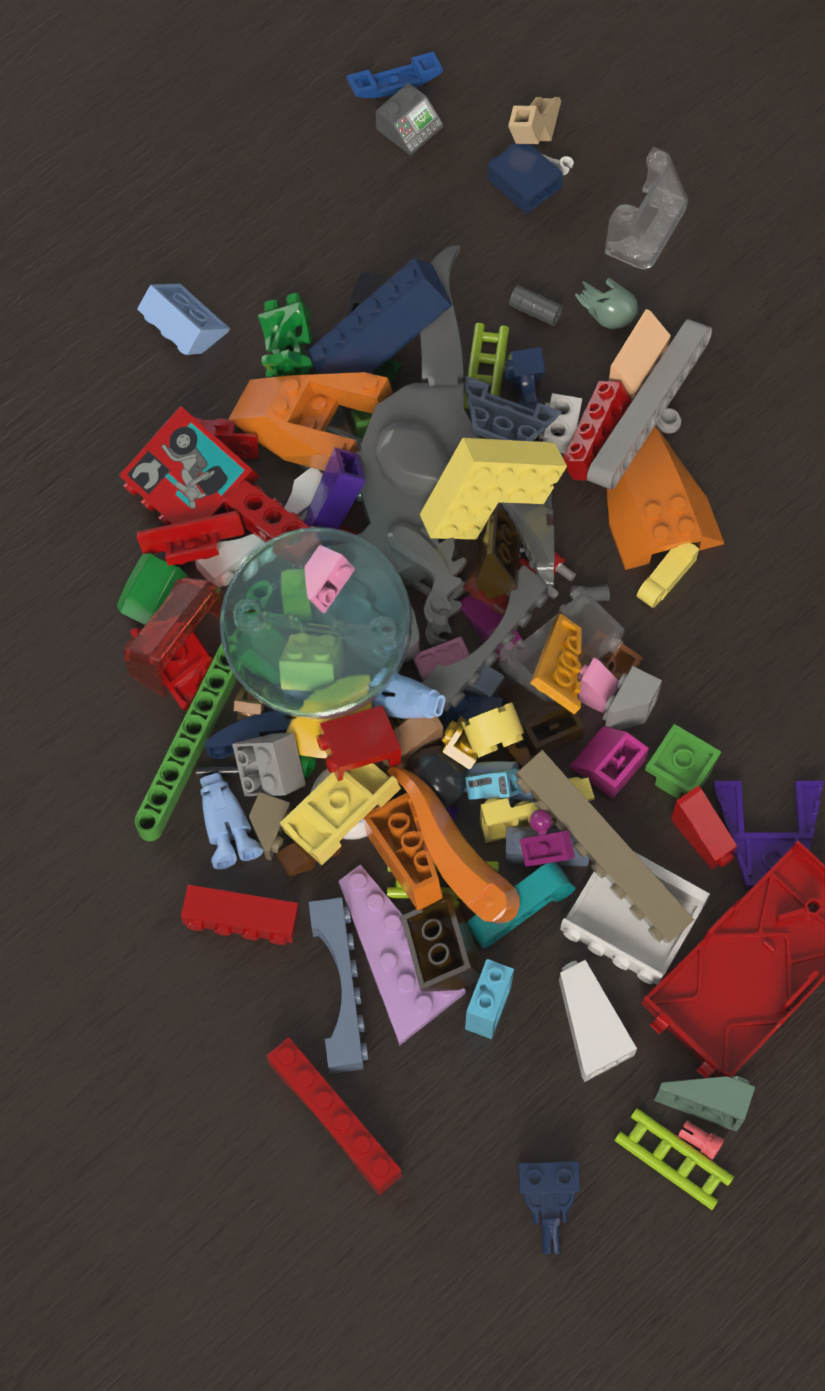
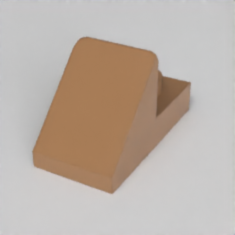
(247, 705)

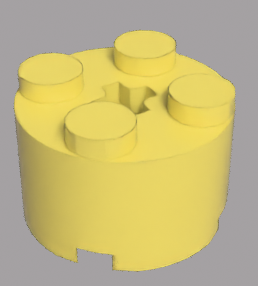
(493, 728)

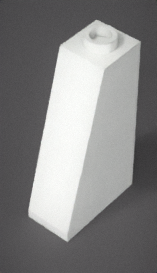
(594, 1024)

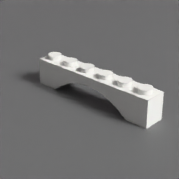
(233, 553)

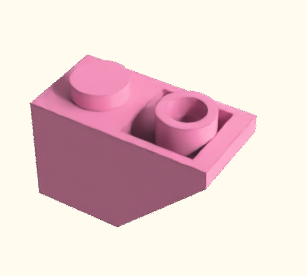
(326, 576)
(596, 685)

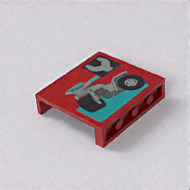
(185, 471)

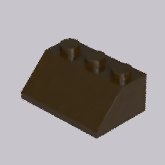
(498, 555)
(442, 946)

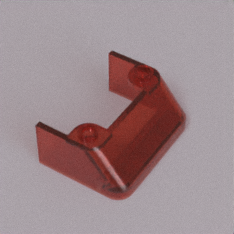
(169, 629)

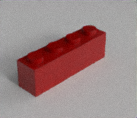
(240, 914)

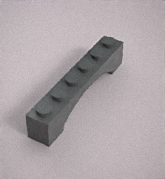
(455, 678)

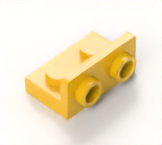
(457, 745)

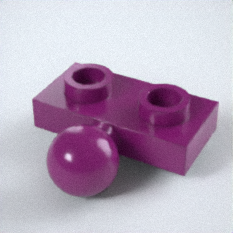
(545, 846)

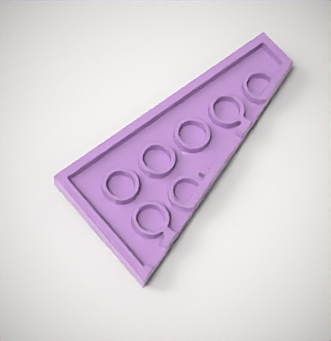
(389, 956)

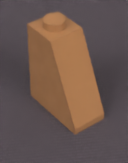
(415, 735)

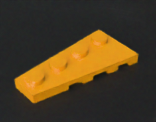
(559, 664)

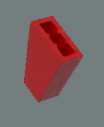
(703, 828)

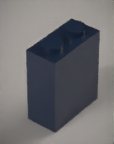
(524, 176)

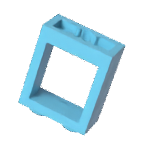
(489, 999)

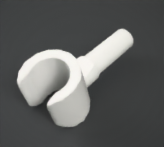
(562, 163)

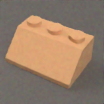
(640, 354)

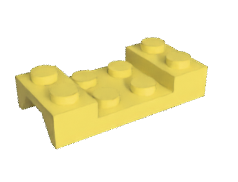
(337, 808)
(497, 813)

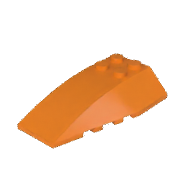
(658, 506)

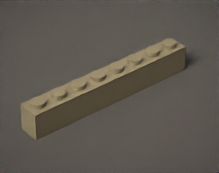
(604, 847)

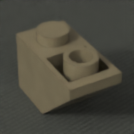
(266, 820)

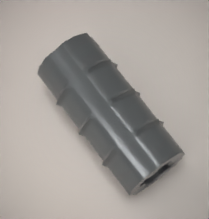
(535, 305)

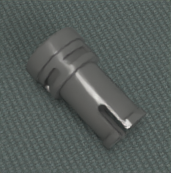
(599, 593)

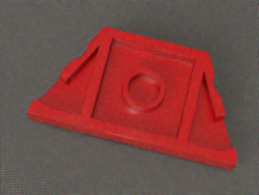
(185, 669)

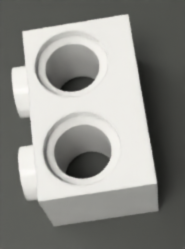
(565, 424)

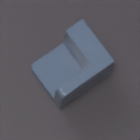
(487, 684)

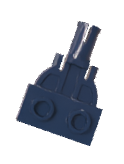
(523, 371)
(549, 1189)

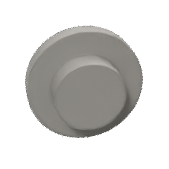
(669, 421)

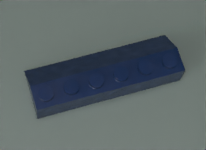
(383, 322)

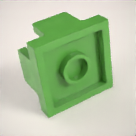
(682, 762)

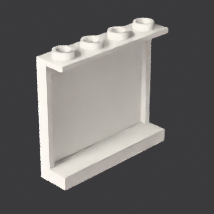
(612, 930)

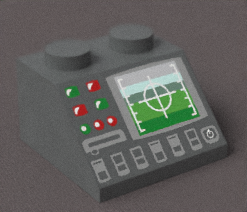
(408, 119)

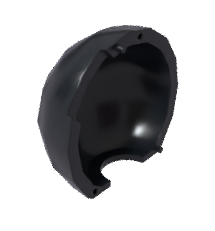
(439, 772)

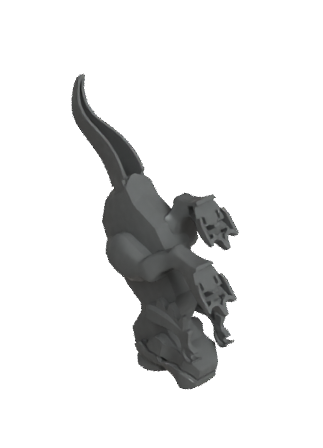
(402, 462)

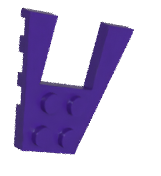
(761, 851)

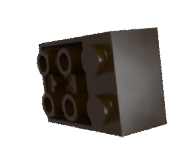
(544, 723)

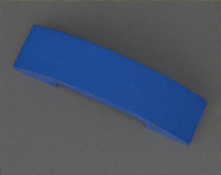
(389, 82)

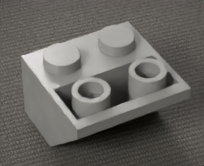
(633, 700)
(269, 765)

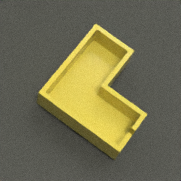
(486, 474)

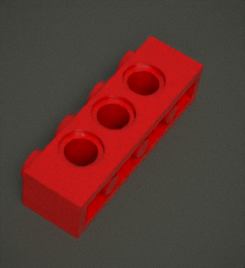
(596, 425)
(259, 522)

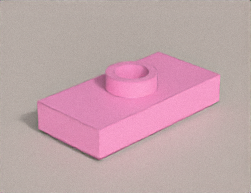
(442, 654)

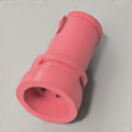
(706, 1142)

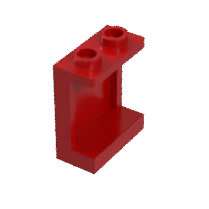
(358, 741)

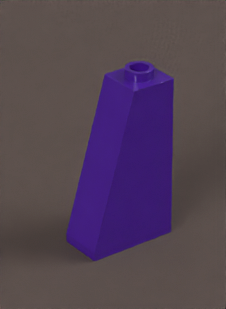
(336, 490)

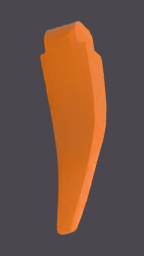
(461, 867)

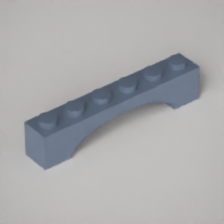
(344, 1046)

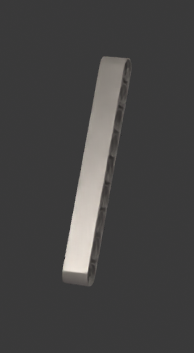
(649, 404)

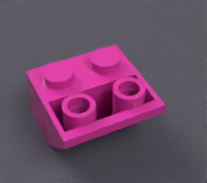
(610, 760)

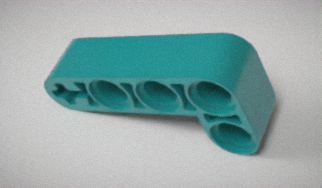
(535, 892)

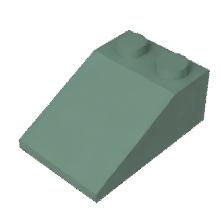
(712, 1099)

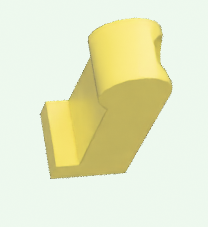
(668, 574)

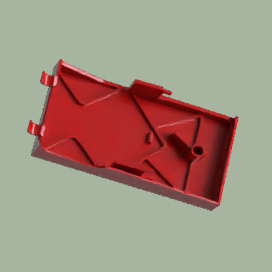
(748, 968)

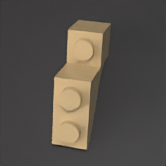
(535, 121)

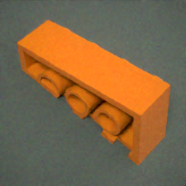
(400, 842)

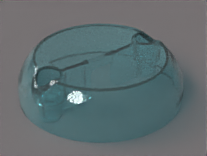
(310, 659)

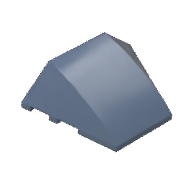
(502, 419)

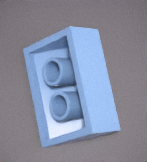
(182, 318)

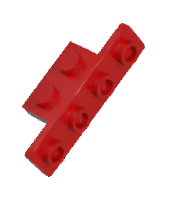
(239, 443)
(192, 538)

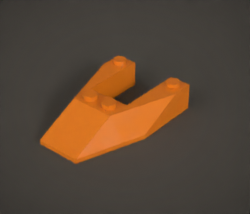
(296, 410)

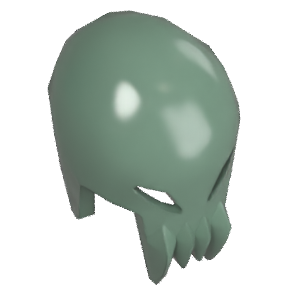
(615, 310)

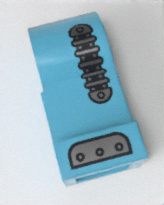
(492, 784)

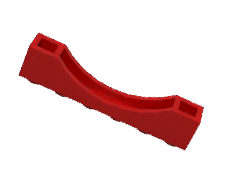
(335, 1116)

